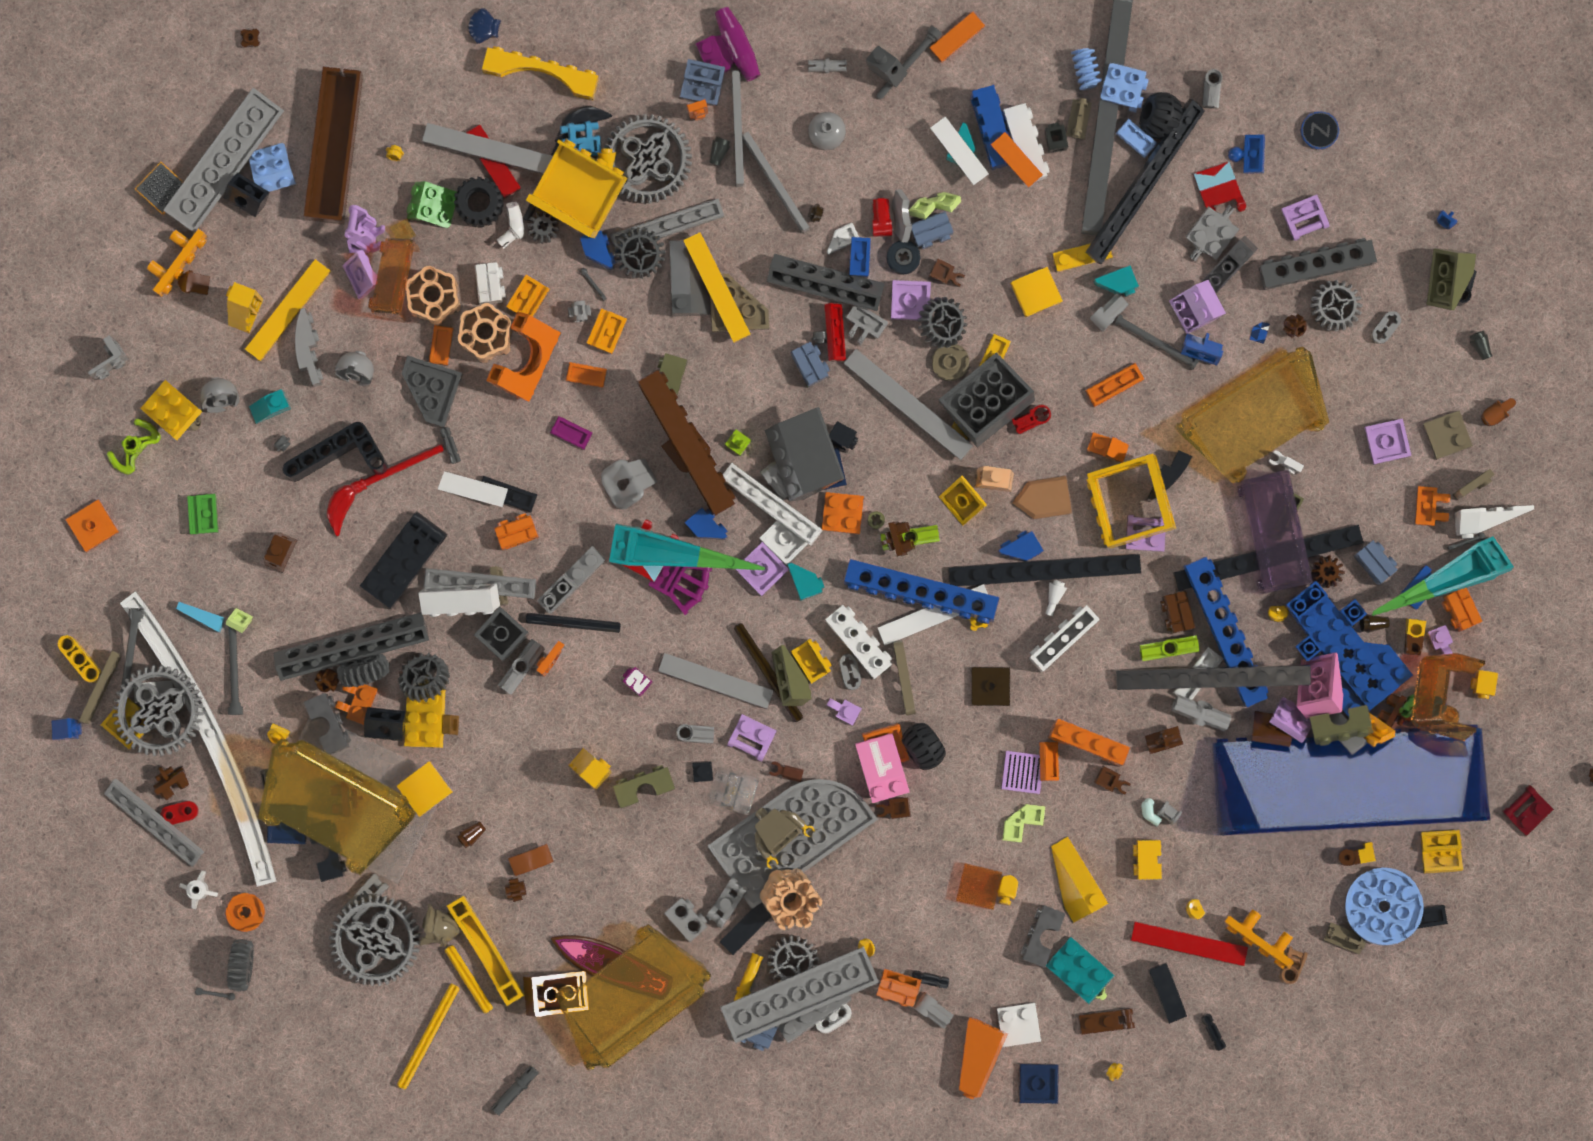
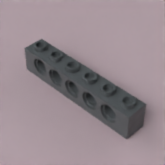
(1272, 280)
(825, 282)

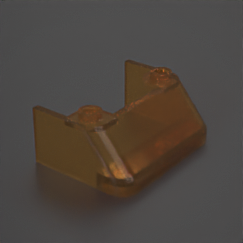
(392, 278)
(1431, 691)

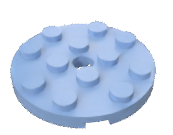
(1401, 895)

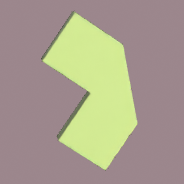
(944, 201)
(1026, 815)

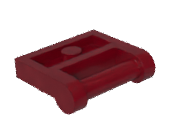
(1532, 815)

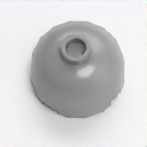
(827, 131)
(355, 367)
(215, 394)

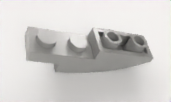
(305, 340)
(571, 580)

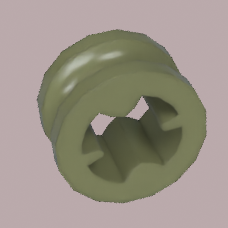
(870, 521)

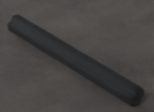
(570, 622)

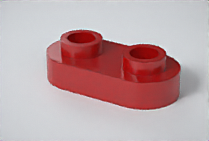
(178, 812)

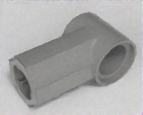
(1212, 91)
(1105, 315)
(774, 479)
(698, 734)
(930, 1008)

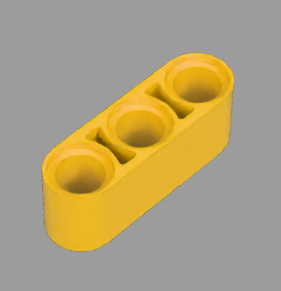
(71, 655)

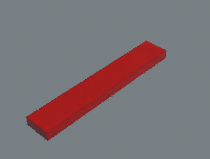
(1189, 943)

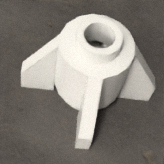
(203, 889)

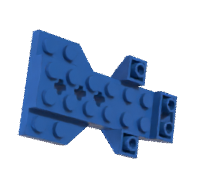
(1332, 632)

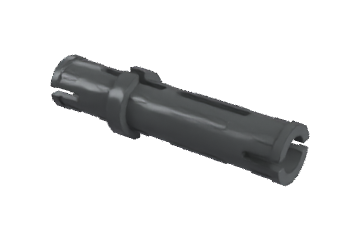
(518, 1086)

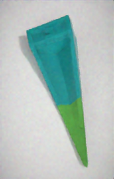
(646, 548)
(1474, 566)

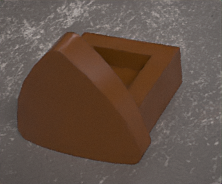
(194, 283)

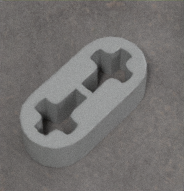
(1389, 330)
(845, 673)

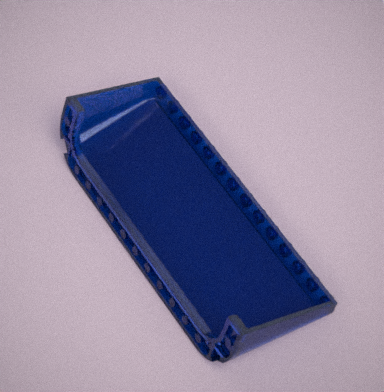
(1324, 787)

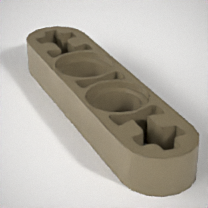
(904, 678)

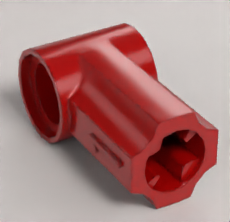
(882, 223)

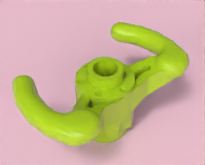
(129, 468)

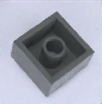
(501, 634)

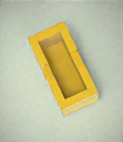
(1146, 856)

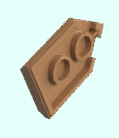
(1044, 498)

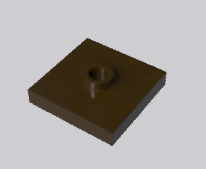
(990, 686)

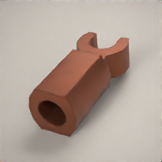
(788, 772)

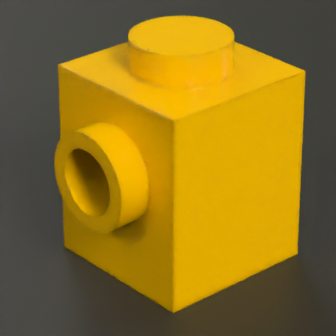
(1484, 684)

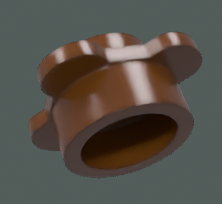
(246, 34)

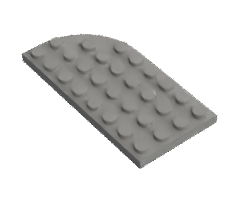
(824, 804)

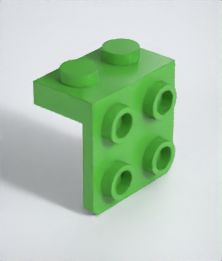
(431, 204)

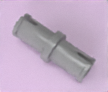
(827, 65)

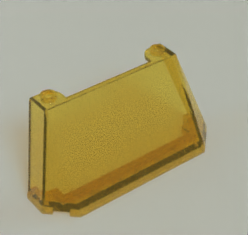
(1256, 413)
(332, 803)
(631, 998)

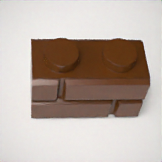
(1178, 612)

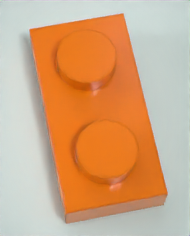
(698, 110)

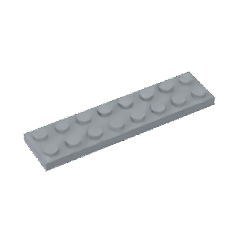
(223, 160)
(799, 994)

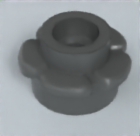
(820, 337)
(282, 443)

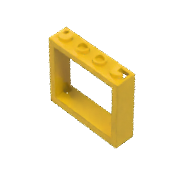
(1159, 487)

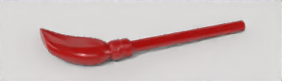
(345, 495)

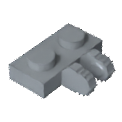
(866, 320)

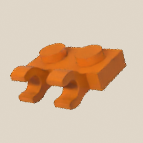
(1426, 506)
(363, 698)

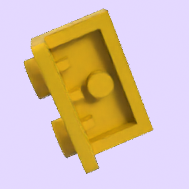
(811, 660)

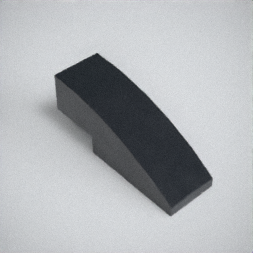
(1172, 473)
(1167, 992)

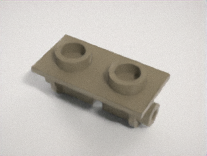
(1078, 118)
(1344, 938)

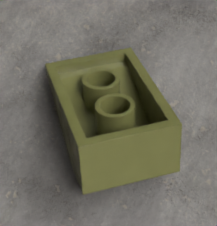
(1449, 277)

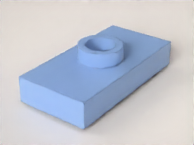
(1136, 138)

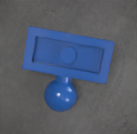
(1253, 154)

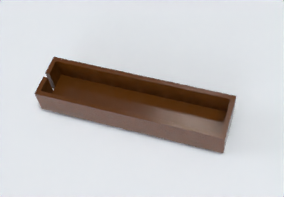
(333, 145)
(687, 445)

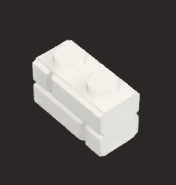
(489, 284)

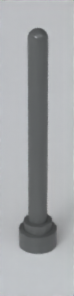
(932, 35)
(135, 617)
(234, 707)

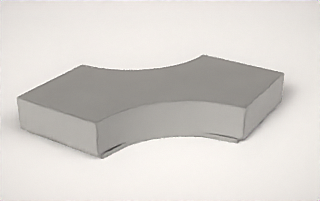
(901, 209)

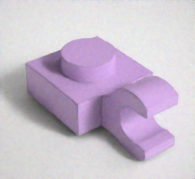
(1441, 639)
(846, 711)

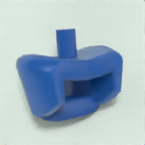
(1446, 220)

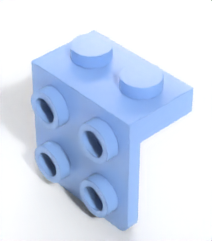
(1124, 86)
(271, 168)

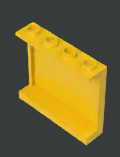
(578, 188)

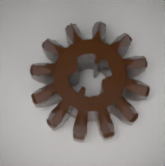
(1325, 565)

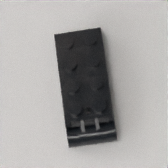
(403, 560)

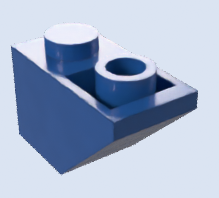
(596, 250)
(705, 527)
(1023, 548)
(66, 729)

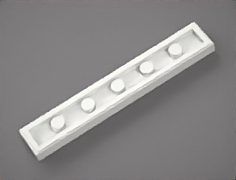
(771, 504)
(920, 621)

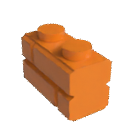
(516, 532)
(1462, 609)
(898, 988)

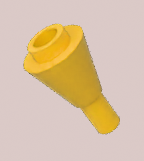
(608, 156)

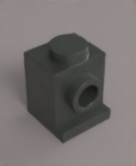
(1061, 144)

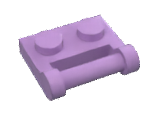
(1303, 211)
(1152, 543)
(754, 731)

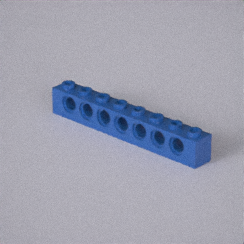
(1193, 571)
(895, 578)

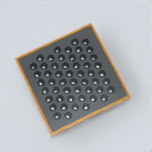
(159, 187)

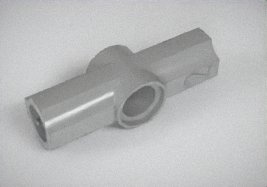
(529, 656)
(1201, 713)

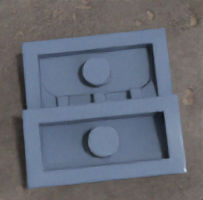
(702, 82)

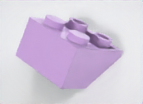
(1197, 306)

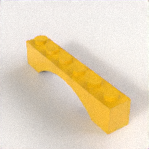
(503, 63)
(486, 950)

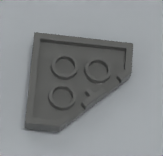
(432, 388)

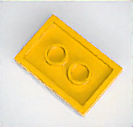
(171, 410)
(425, 722)

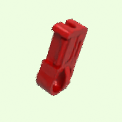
(1029, 421)

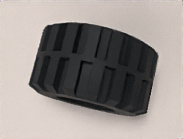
(490, 213)

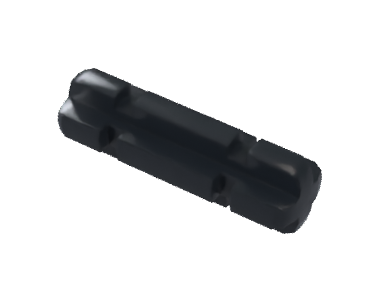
(931, 979)
(1213, 1032)

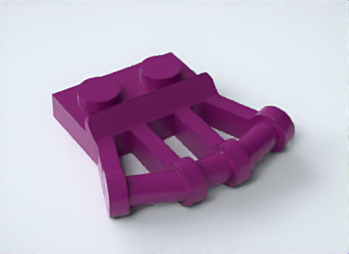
(669, 579)

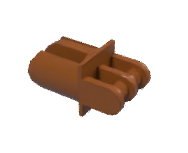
(1497, 412)

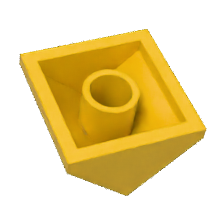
(962, 500)

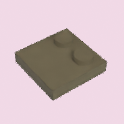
(1447, 435)
(1480, 482)

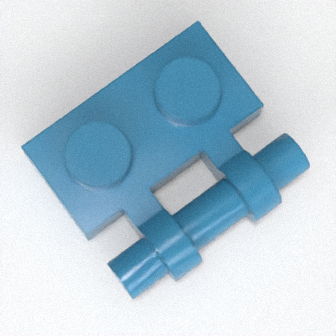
(588, 142)

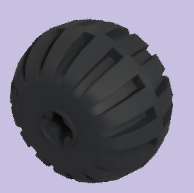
(1160, 114)
(923, 746)

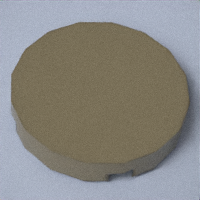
(955, 364)

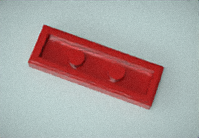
(835, 332)

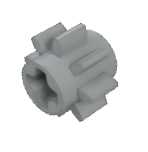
(579, 311)

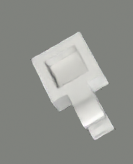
(1288, 463)

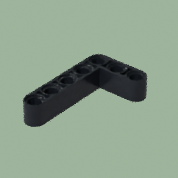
(335, 452)

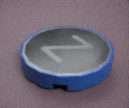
(1319, 130)

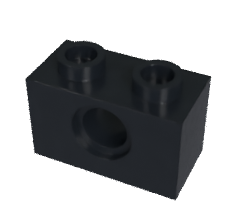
(246, 194)
(843, 437)
(384, 724)

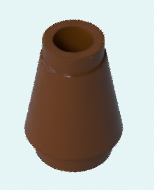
(471, 834)

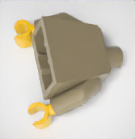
(776, 831)

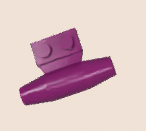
(730, 46)

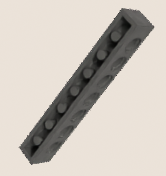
(351, 646)

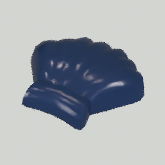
(483, 26)

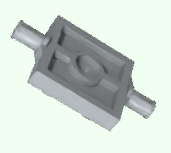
(1212, 232)

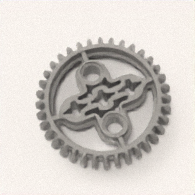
(653, 151)
(143, 713)
(360, 973)

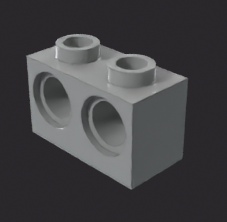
(682, 922)

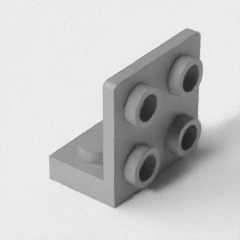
(116, 361)

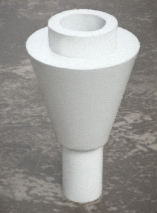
(1056, 591)

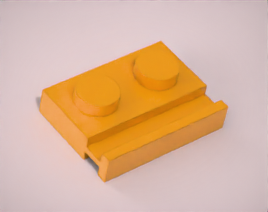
(528, 296)
(606, 331)
(1381, 732)

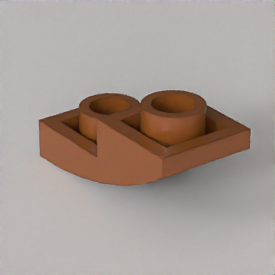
(530, 860)

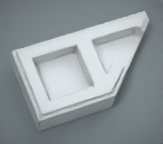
(842, 238)

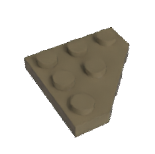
(753, 312)

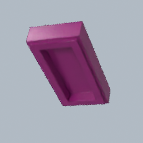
(571, 432)

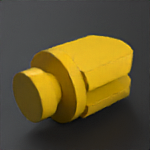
(1007, 889)

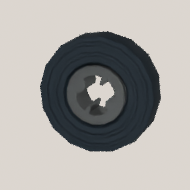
(904, 267)

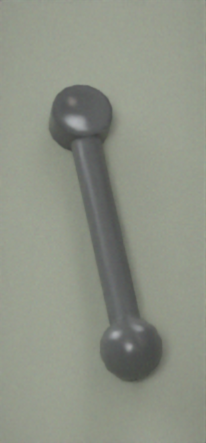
(583, 271)
(1481, 536)
(199, 991)

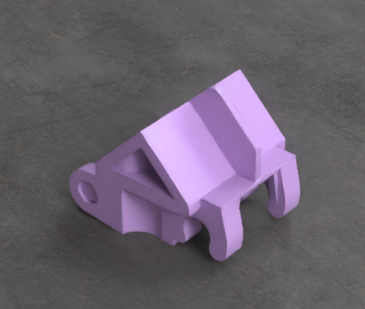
(362, 231)

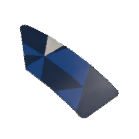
(1259, 332)

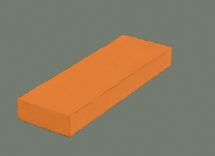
(957, 37)
(1016, 159)
(1114, 385)

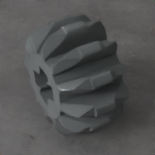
(539, 232)

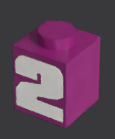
(636, 681)

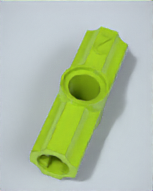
(923, 536)
(1181, 646)

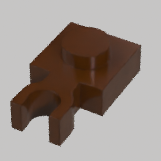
(943, 272)
(1109, 779)
(898, 808)

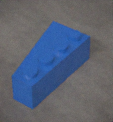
(990, 122)

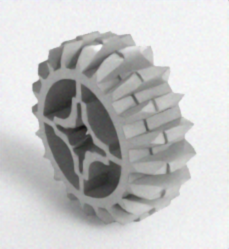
(1338, 313)
(786, 946)

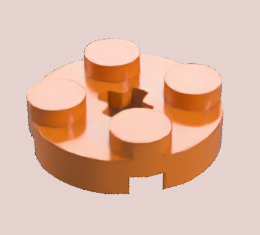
(236, 906)

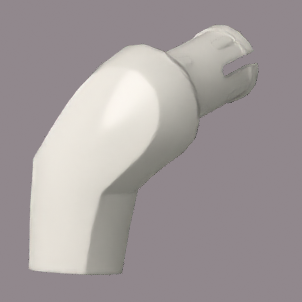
(516, 225)

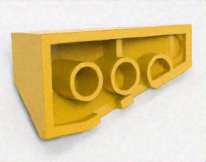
(1078, 888)

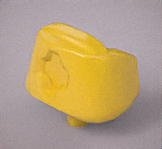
(1278, 613)
(1195, 909)

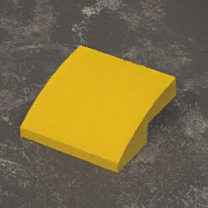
(1036, 292)
(424, 789)
(1441, 851)

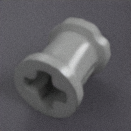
(1169, 813)

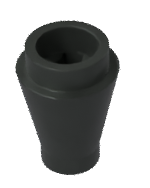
(719, 150)
(1481, 344)

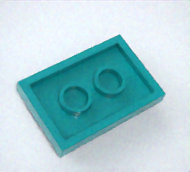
(1080, 970)

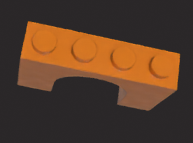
(542, 342)
(1091, 742)

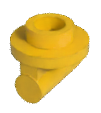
(276, 733)
(868, 945)

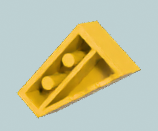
(242, 306)
(590, 768)

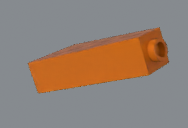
(980, 1055)

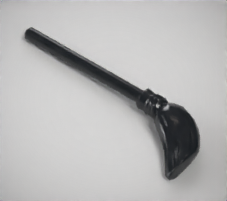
(576, 116)

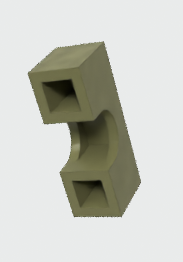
(1357, 725)
(627, 790)

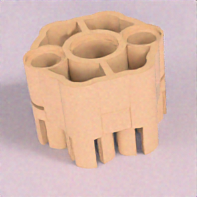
(432, 311)
(485, 348)
(797, 911)

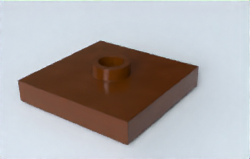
(1266, 732)

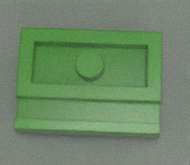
(203, 514)

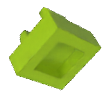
(738, 442)

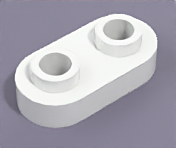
(835, 1020)

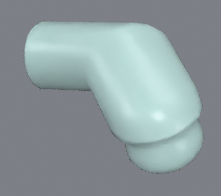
(1148, 812)

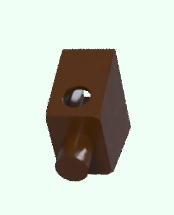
(279, 551)

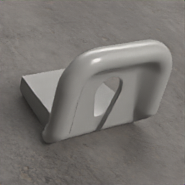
(639, 476)

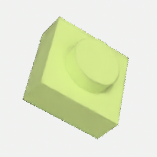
(239, 620)

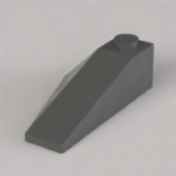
(687, 287)

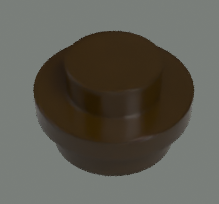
(815, 213)

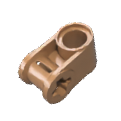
(1296, 967)

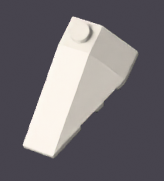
(1473, 521)

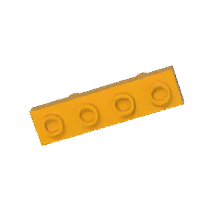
(176, 269)
(1245, 929)

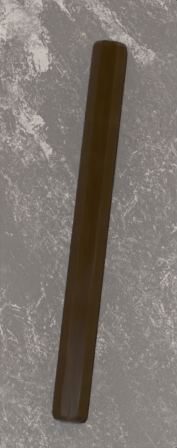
(764, 667)

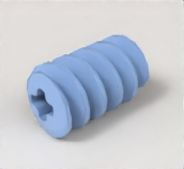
(1086, 68)

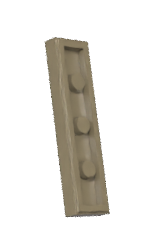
(100, 687)

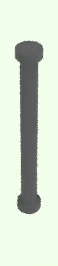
(1155, 341)

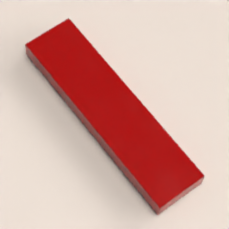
(498, 171)

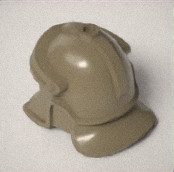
(438, 927)

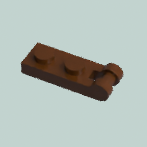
(1105, 1021)

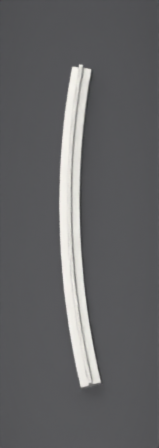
(215, 743)

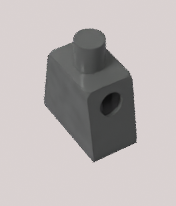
(882, 63)

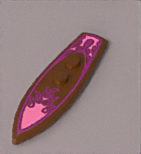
(586, 952)

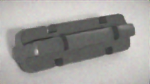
(450, 445)

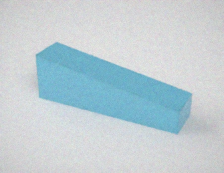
(211, 620)

